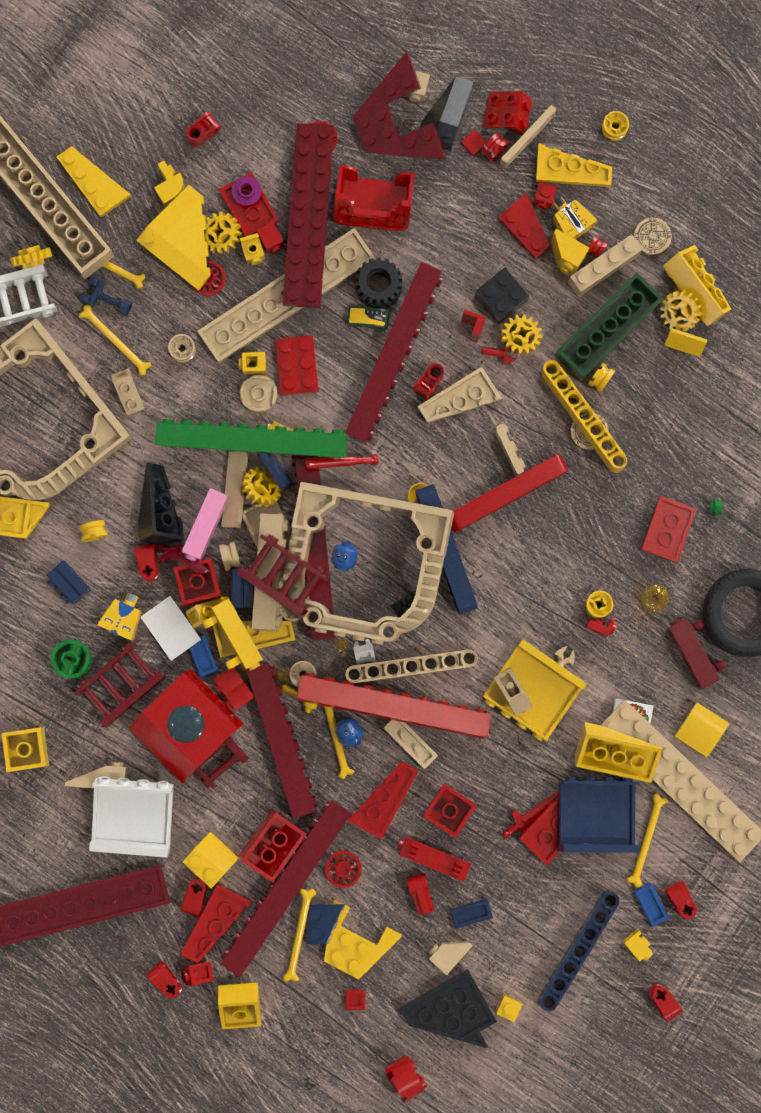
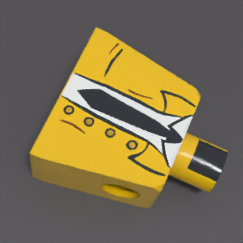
(572, 218)

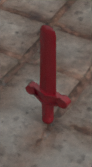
(174, 553)

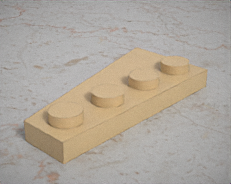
(462, 396)

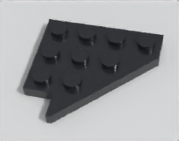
(452, 1010)

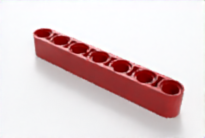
(508, 492)

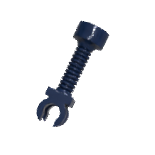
(124, 306)

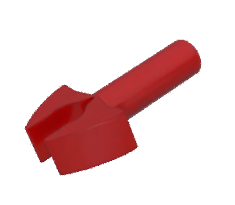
(499, 353)

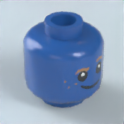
(344, 556)
(349, 732)

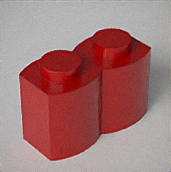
(234, 689)

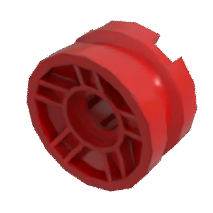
(494, 147)

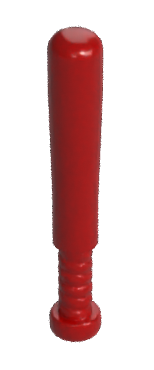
(330, 462)

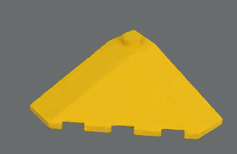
(178, 237)

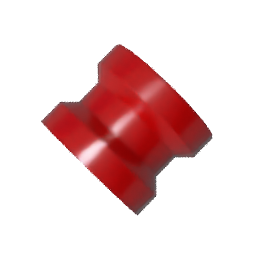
(597, 247)

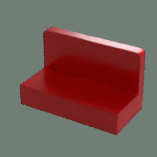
(475, 320)

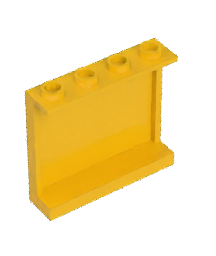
(546, 685)

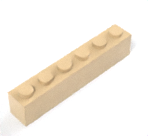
(265, 608)

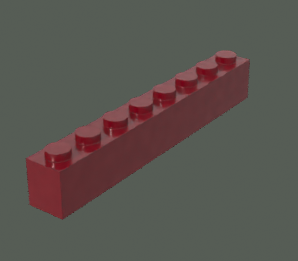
(282, 745)

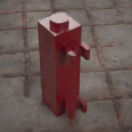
(693, 653)

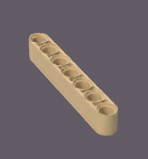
(420, 662)

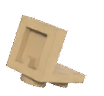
(127, 391)

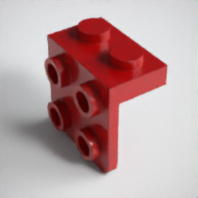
(508, 110)

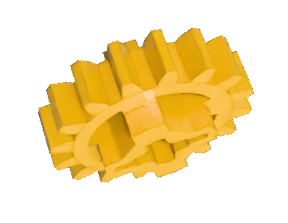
(226, 238)
(31, 257)
(673, 314)
(517, 342)
(261, 487)

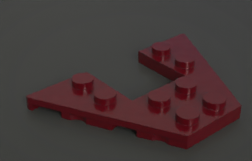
(376, 123)

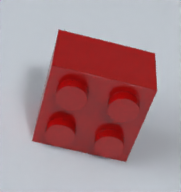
(196, 586)
(449, 810)

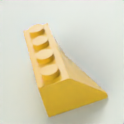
(690, 275)

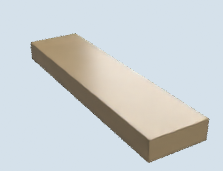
(528, 136)
(235, 472)

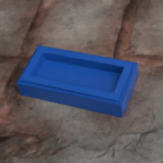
(203, 657)
(651, 904)

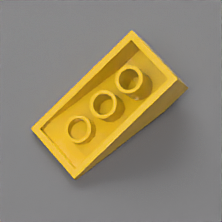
(616, 753)

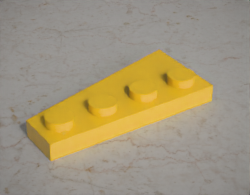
(564, 168)
(96, 186)
(260, 638)

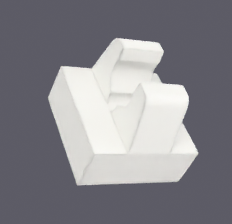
(364, 653)

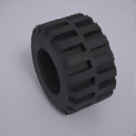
(378, 267)

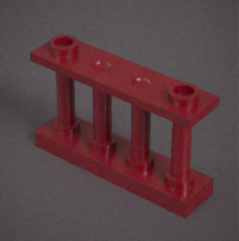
(265, 584)
(123, 703)
(236, 756)

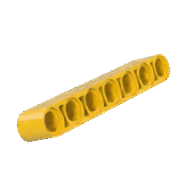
(583, 407)

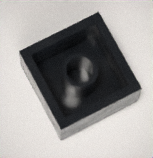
(501, 295)

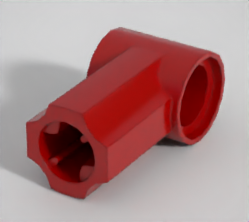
(419, 889)

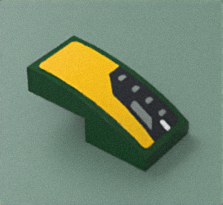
(368, 317)

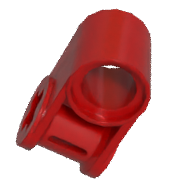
(205, 127)
(428, 382)
(147, 558)
(680, 897)
(193, 899)
(162, 977)
(666, 1004)

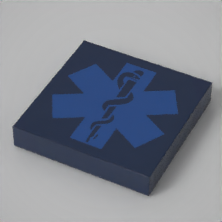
(277, 471)

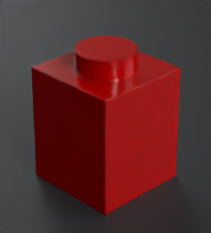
(270, 238)

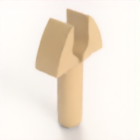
(561, 661)

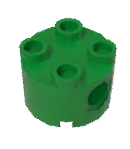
(71, 659)

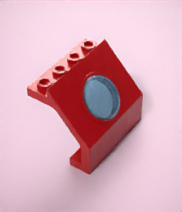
(185, 725)

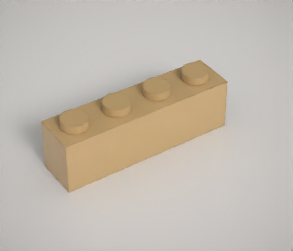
(605, 265)

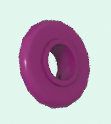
(246, 199)

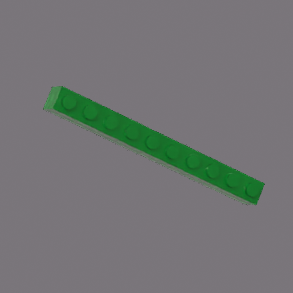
(251, 439)

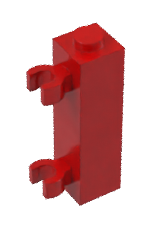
(434, 858)

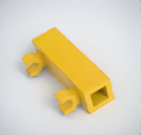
(236, 635)

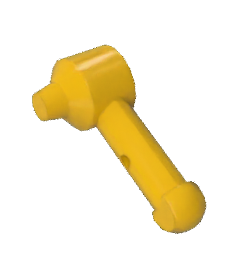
(293, 692)

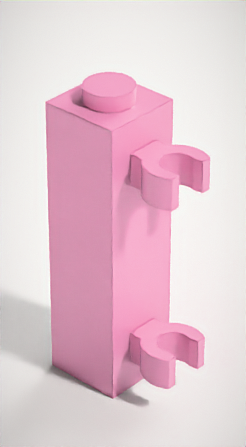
(205, 525)

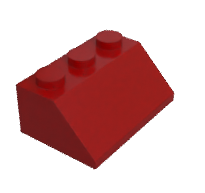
(272, 845)

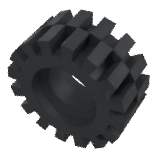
(403, 604)

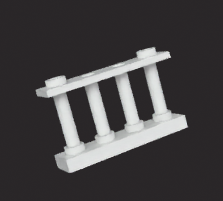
(18, 279)

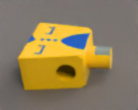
(122, 617)

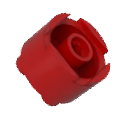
(404, 1079)

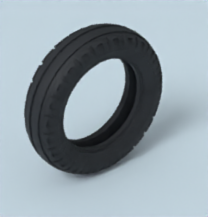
(712, 612)

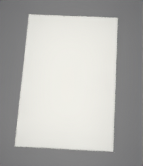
(170, 628)

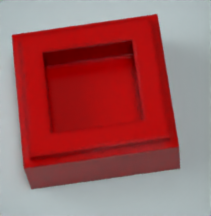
(473, 142)
(355, 999)

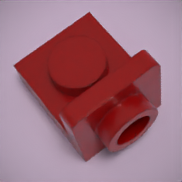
(544, 195)
(598, 627)
(197, 973)

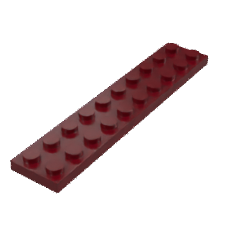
(308, 216)
(83, 905)

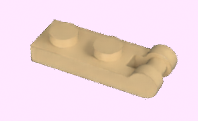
(509, 449)

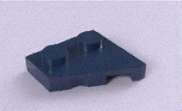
(322, 921)

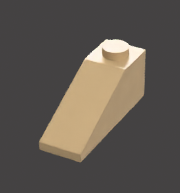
(114, 771)

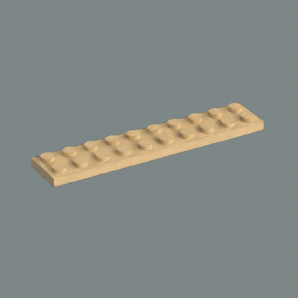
(265, 307)
(690, 787)

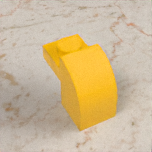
(171, 187)

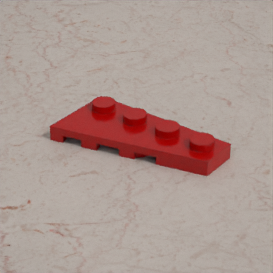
(384, 802)
(218, 914)

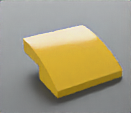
(701, 729)

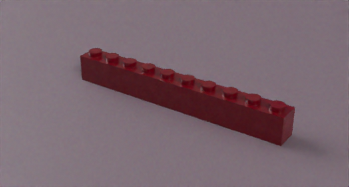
(393, 353)
(318, 551)
(286, 888)

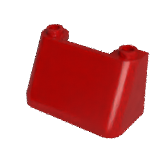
(372, 201)

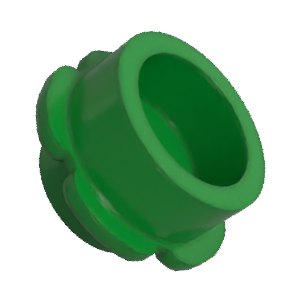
(716, 507)

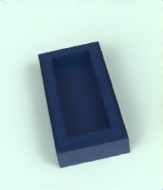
(471, 913)

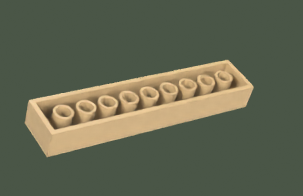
(50, 205)

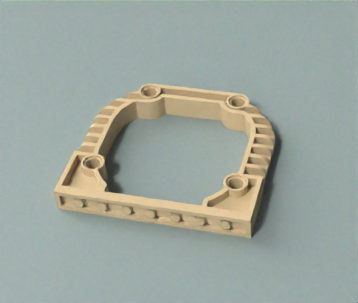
(106, 429)
(433, 524)

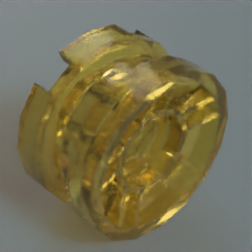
(661, 593)

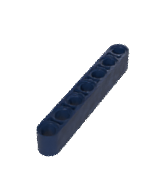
(452, 565)
(569, 956)

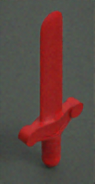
(522, 822)

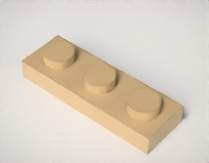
(411, 742)

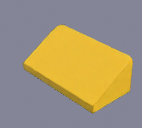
(685, 342)

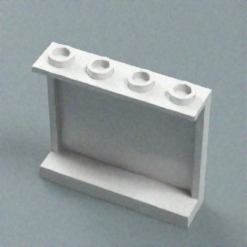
(131, 817)

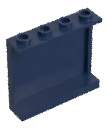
(597, 815)

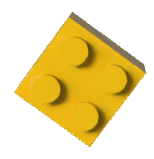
(25, 749)

